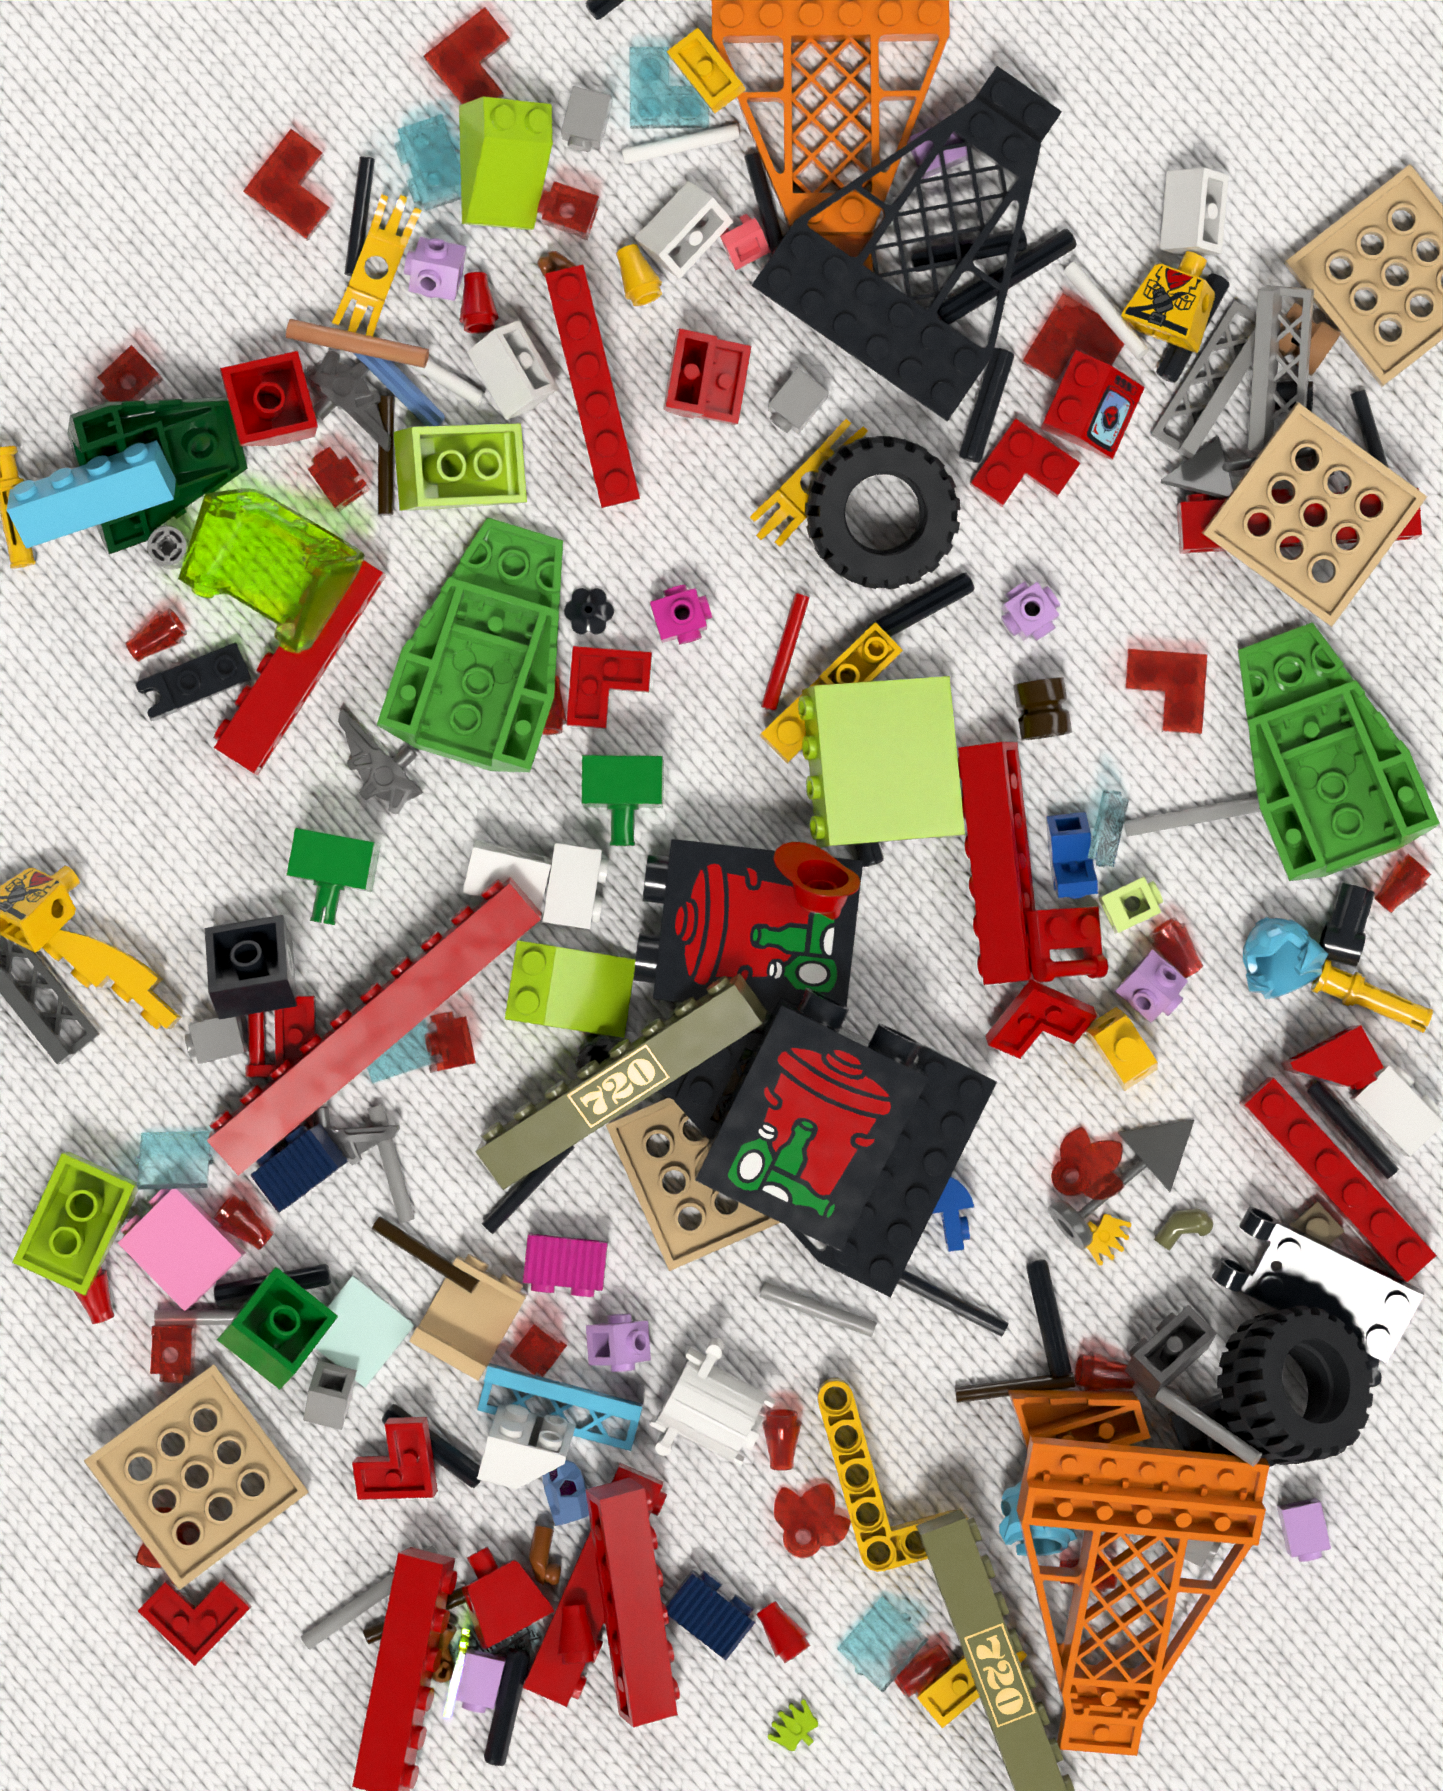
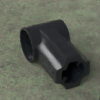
(1344, 933)

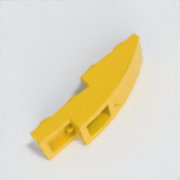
(859, 663)
(98, 962)

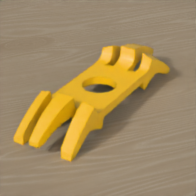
(384, 245)
(791, 495)

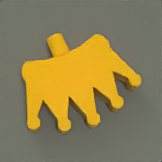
(1105, 1235)

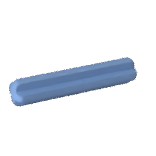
(403, 389)

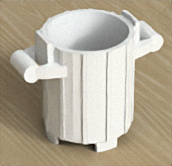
(711, 1407)

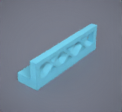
(567, 1394)

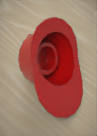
(817, 878)

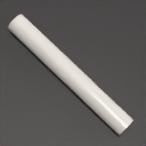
(680, 144)
(1106, 310)
(447, 379)

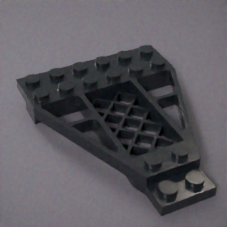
(875, 318)
(911, 1177)

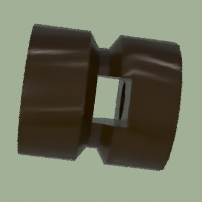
(1042, 708)

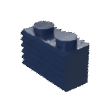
(298, 1167)
(710, 1613)

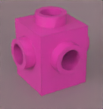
(673, 601)

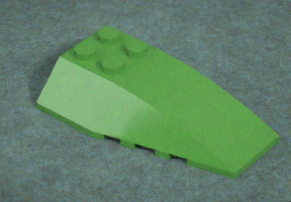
(484, 655)
(1325, 760)

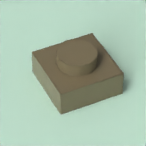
(1318, 1223)

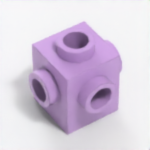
(435, 268)
(1019, 622)
(1153, 987)
(626, 1342)

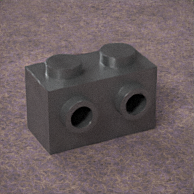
(1170, 1351)

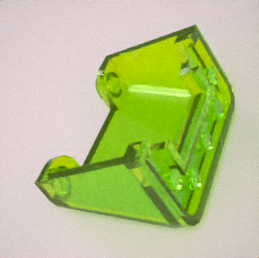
(270, 562)

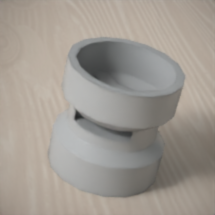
(173, 550)

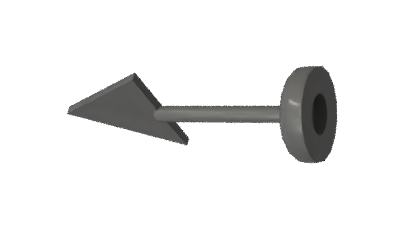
(1209, 472)
(1158, 1149)

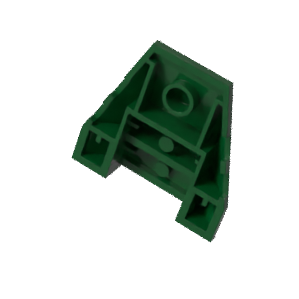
(193, 436)

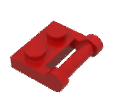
(1066, 930)
(292, 1030)

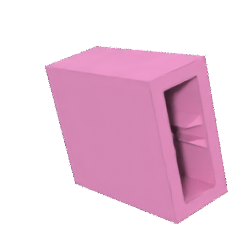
(180, 1246)

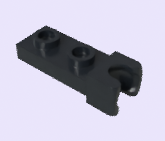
(195, 680)

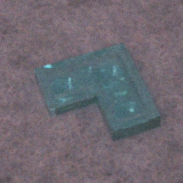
(654, 101)

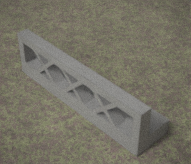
(1268, 355)
(1219, 396)

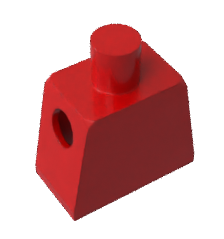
(501, 1599)

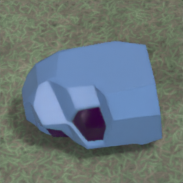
(566, 1493)

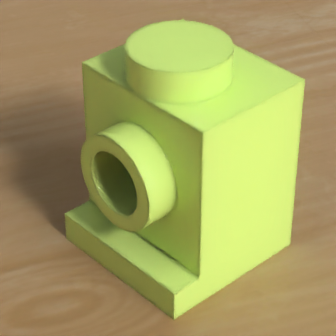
(1115, 909)

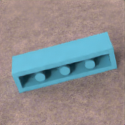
(91, 494)

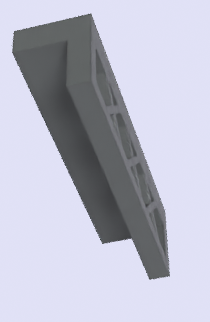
(32, 1016)

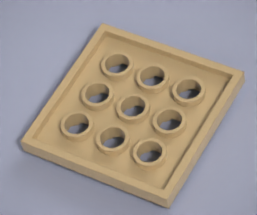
(1392, 303)
(1374, 534)
(661, 1207)
(224, 1480)

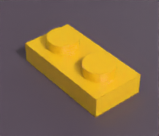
(706, 70)

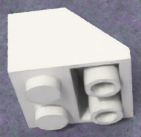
(524, 1446)

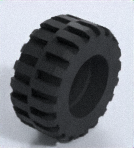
(936, 512)
(1334, 1379)

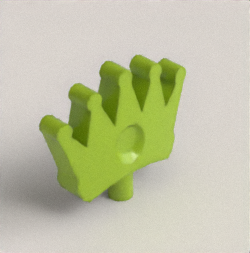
(794, 1728)

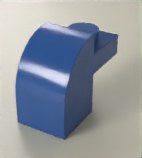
(1068, 853)
(951, 1201)

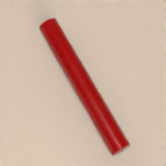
(785, 652)

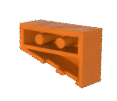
(1080, 1416)

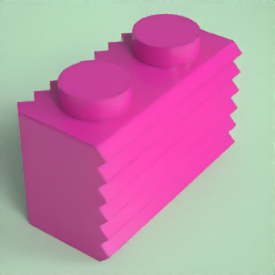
(565, 1263)

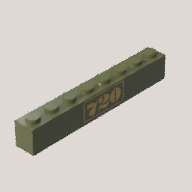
(621, 1080)
(992, 1654)

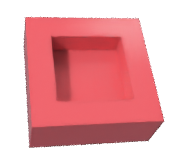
(745, 242)

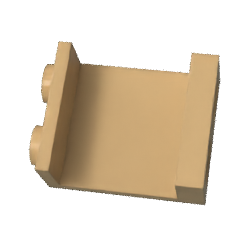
(467, 1326)

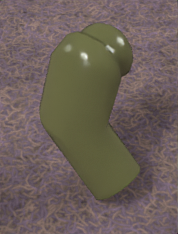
(1184, 1222)

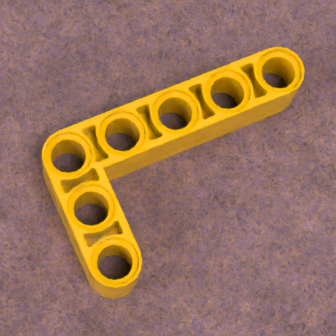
(867, 1491)

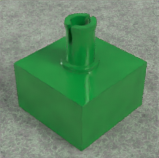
(622, 787)
(332, 865)
(277, 1328)

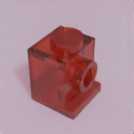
(561, 195)
(128, 364)
(337, 478)
(449, 1042)
(184, 1341)
(538, 1350)

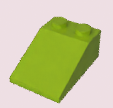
(503, 161)
(459, 466)
(570, 989)
(76, 1222)

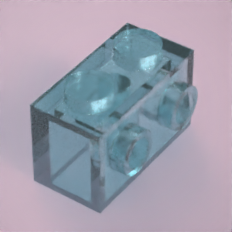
(431, 161)

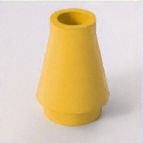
(638, 277)

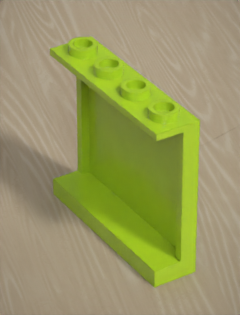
(881, 761)

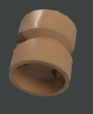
(1322, 339)

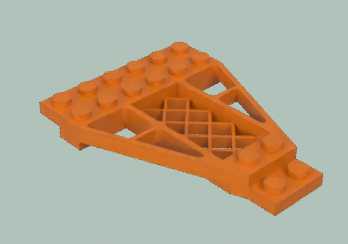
(852, 218)
(1137, 1494)

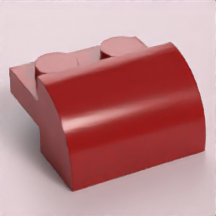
(706, 377)

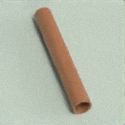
(357, 343)

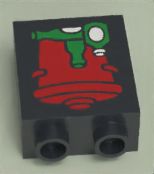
(736, 915)
(813, 1118)

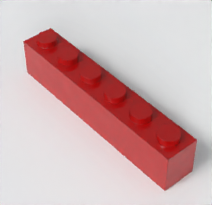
(592, 386)
(1199, 510)
(289, 680)
(998, 859)
(1337, 1179)
(632, 1601)
(404, 1671)
(548, 1674)

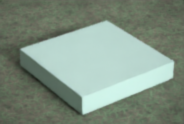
(364, 1331)

